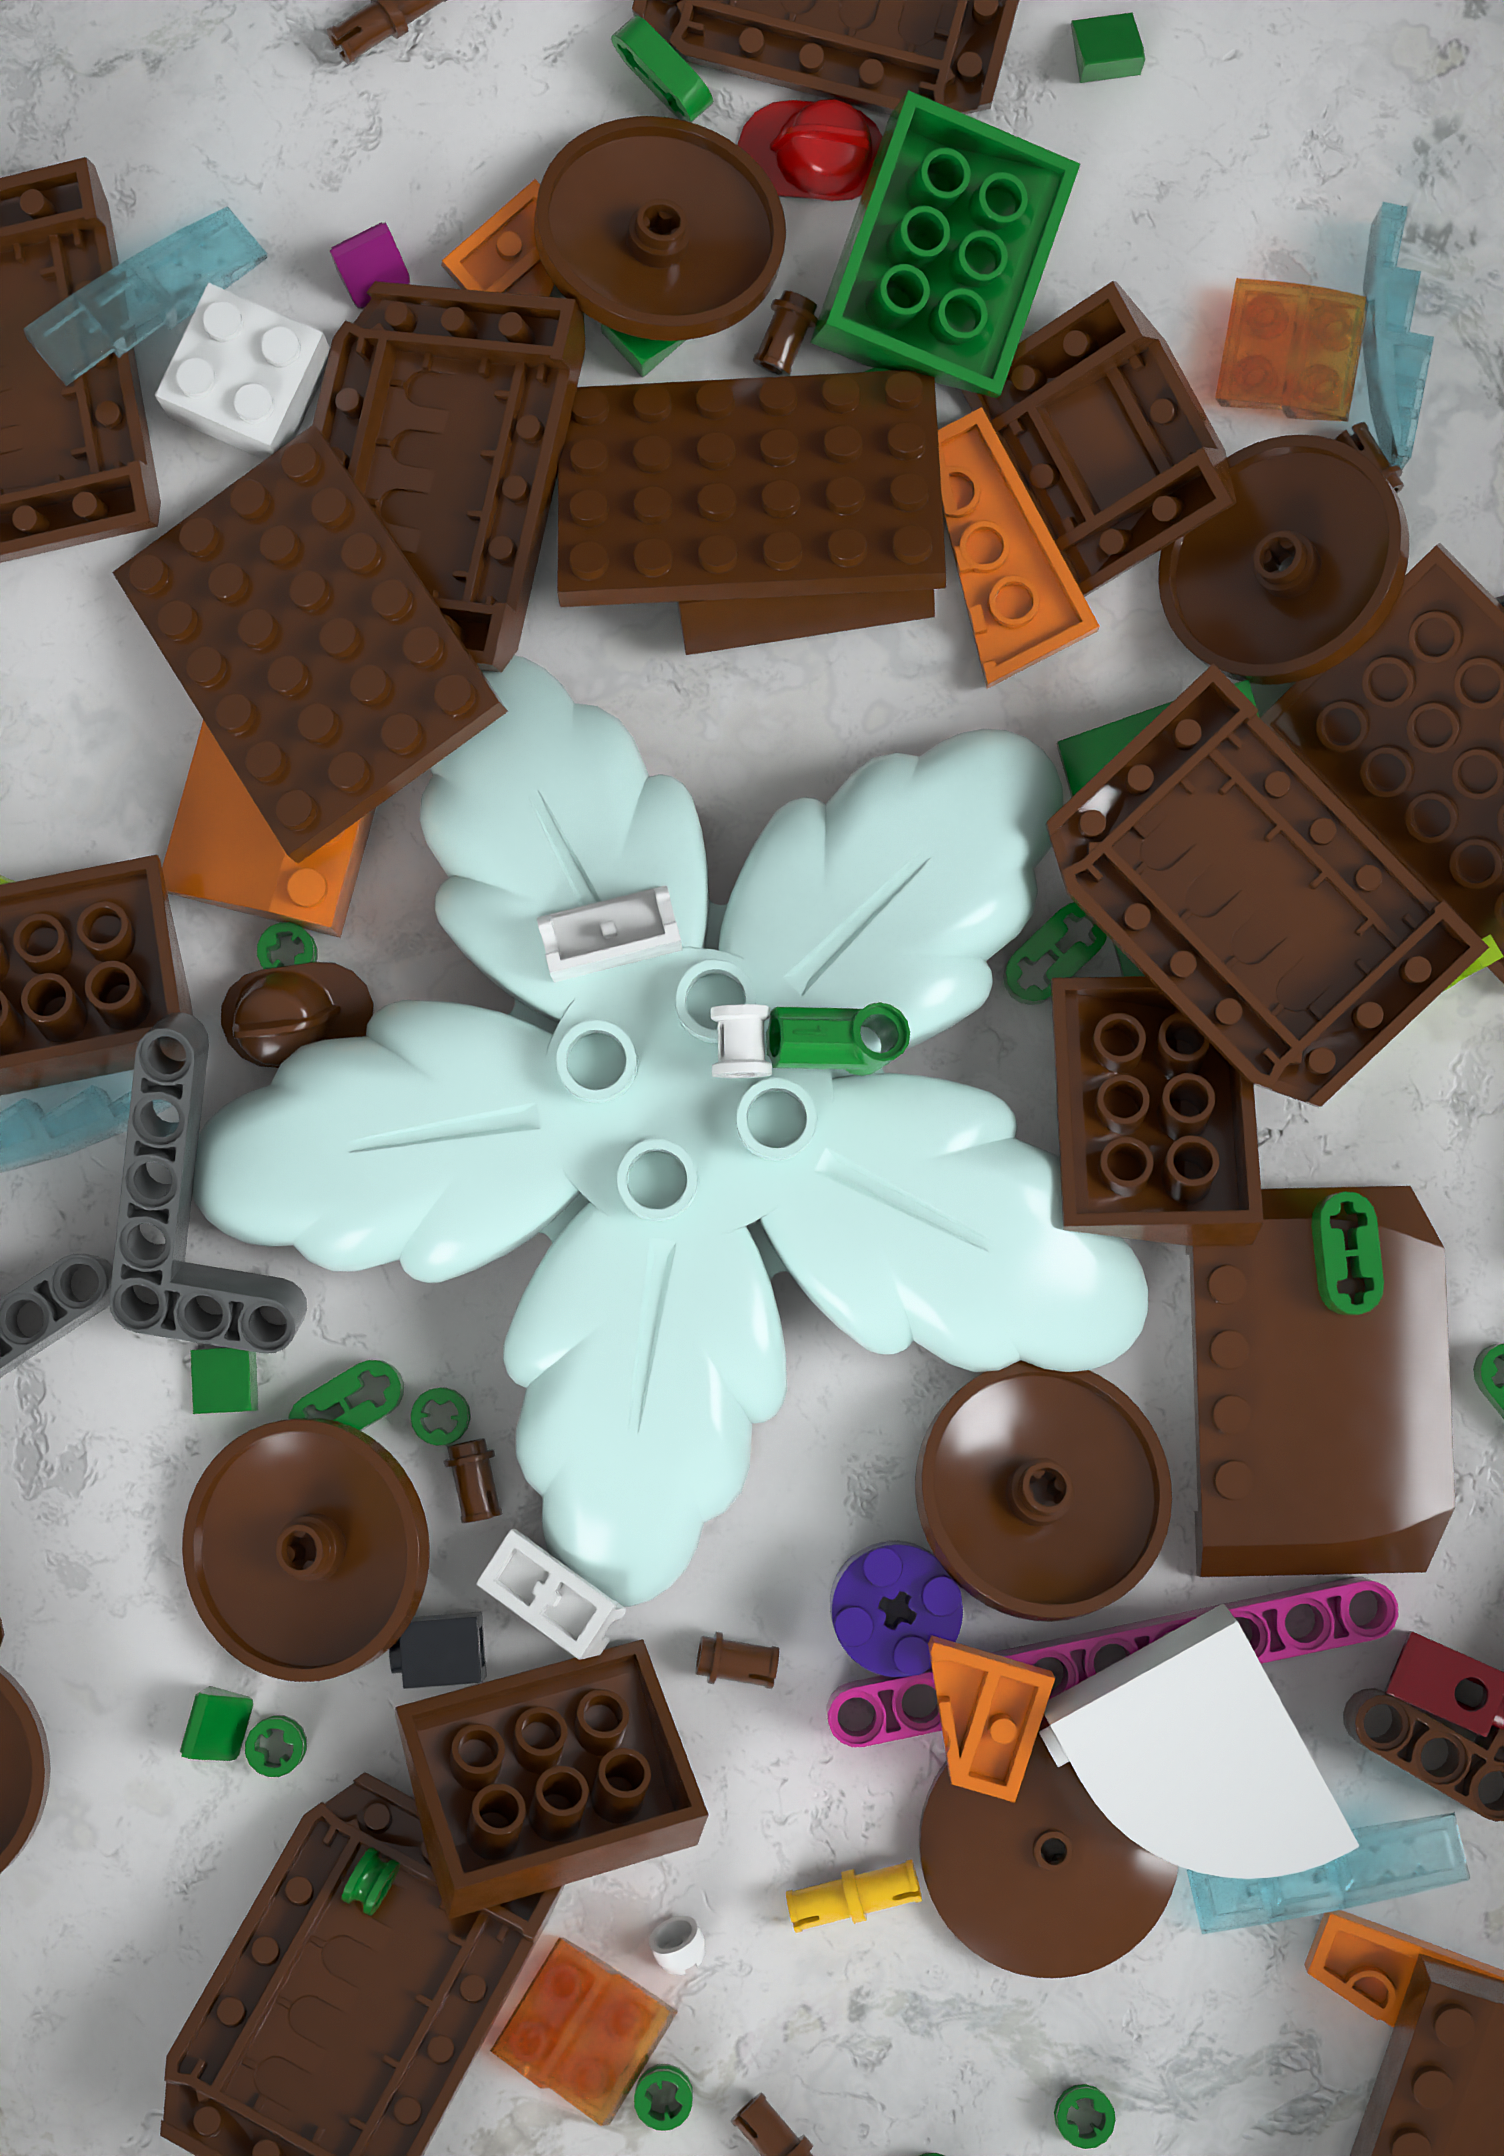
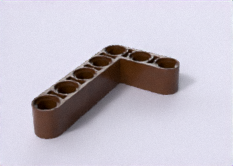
(1409, 1733)

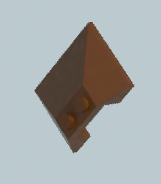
(1108, 438)

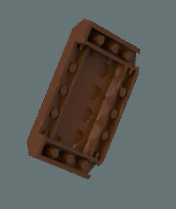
(847, 48)
(456, 436)
(79, 452)
(1255, 896)
(1316, 1425)
(338, 2021)

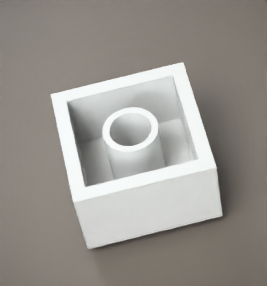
(243, 373)

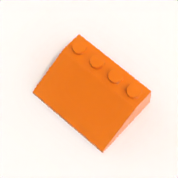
(232, 859)

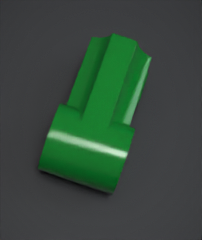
(833, 1038)

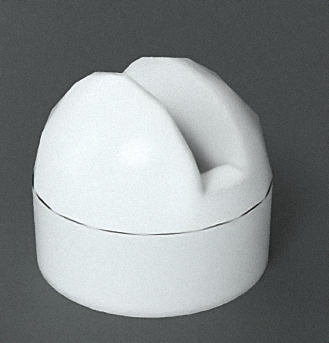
(672, 1933)

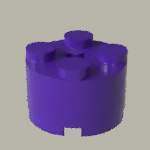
(860, 1622)

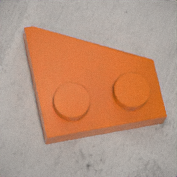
(503, 252)
(987, 1715)

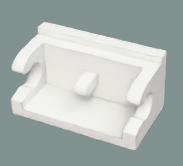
(609, 933)
(550, 1596)

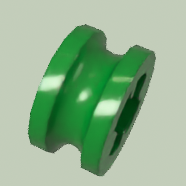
(271, 941)
(440, 1396)
(259, 1756)
(370, 1881)
(683, 2095)
(1070, 2130)

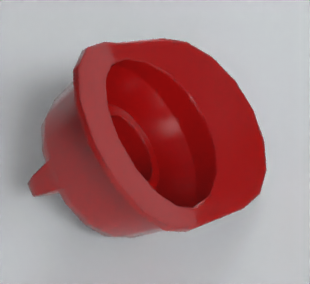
(813, 148)

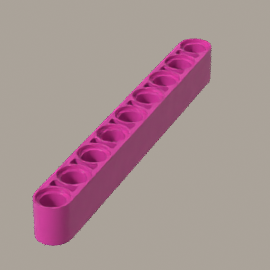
(1077, 1652)

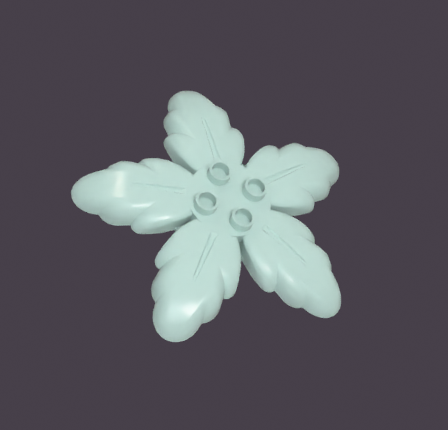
(674, 1187)

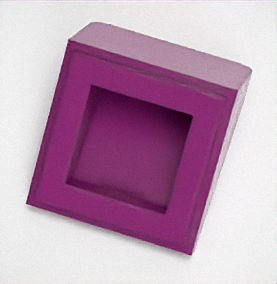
(368, 259)

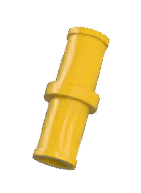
(853, 1896)

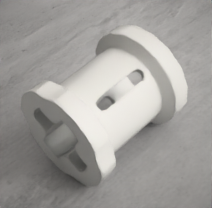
(741, 1041)

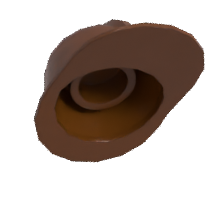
(292, 1006)

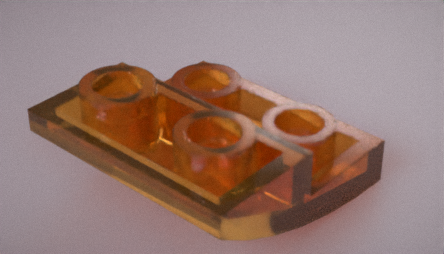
(1292, 349)
(584, 2031)

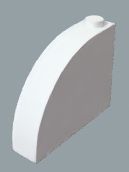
(1199, 1757)

